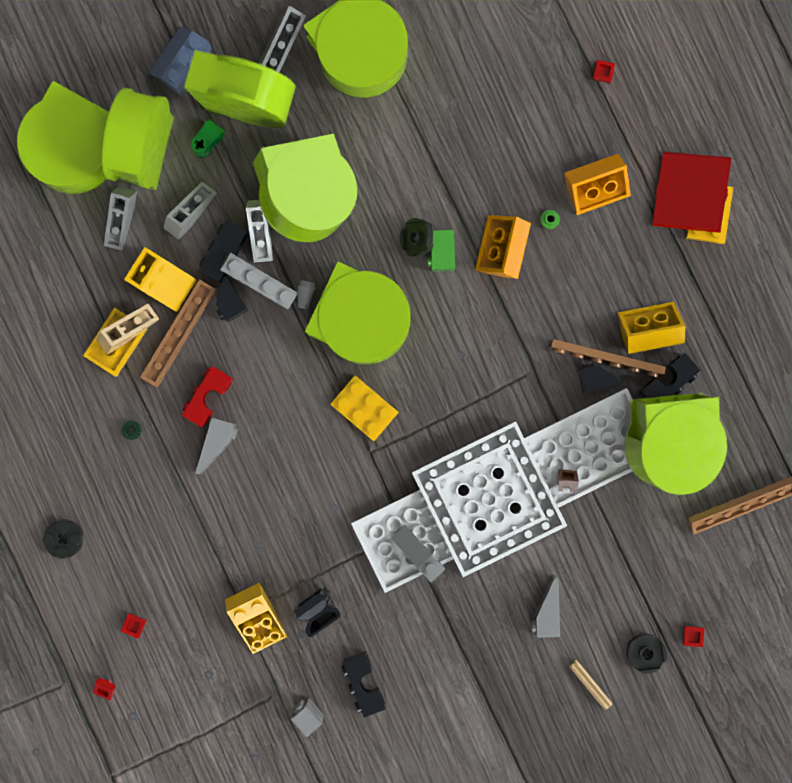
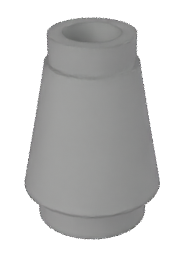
(305, 293)

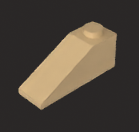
(126, 328)

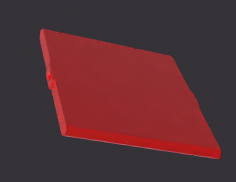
(692, 191)

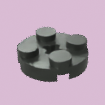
(424, 241)
(62, 527)
(653, 644)

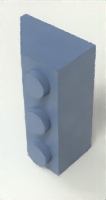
(176, 59)

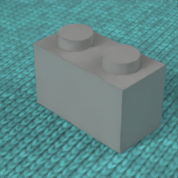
(307, 716)

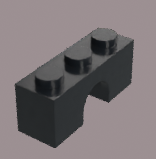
(683, 371)
(368, 700)

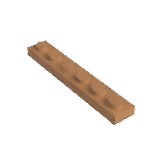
(178, 333)
(614, 360)
(741, 506)

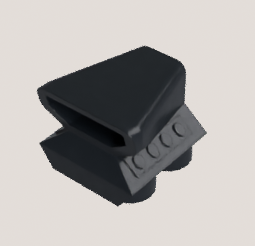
(317, 611)

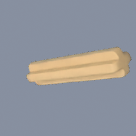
(590, 684)

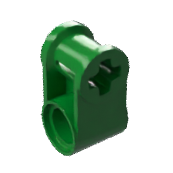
(209, 136)

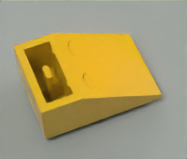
(160, 279)
(255, 618)

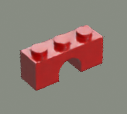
(196, 409)

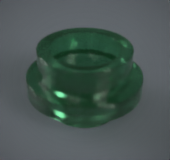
(125, 430)

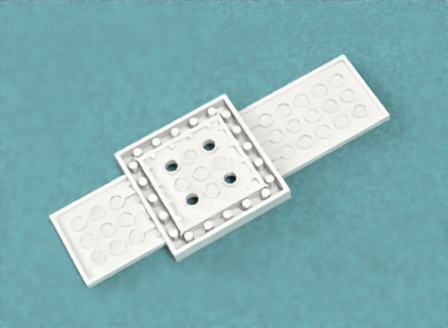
(445, 521)

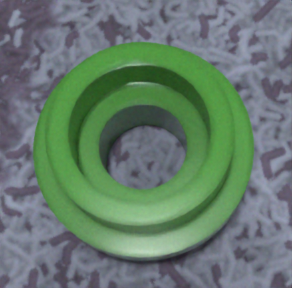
(550, 225)

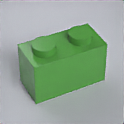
(443, 251)

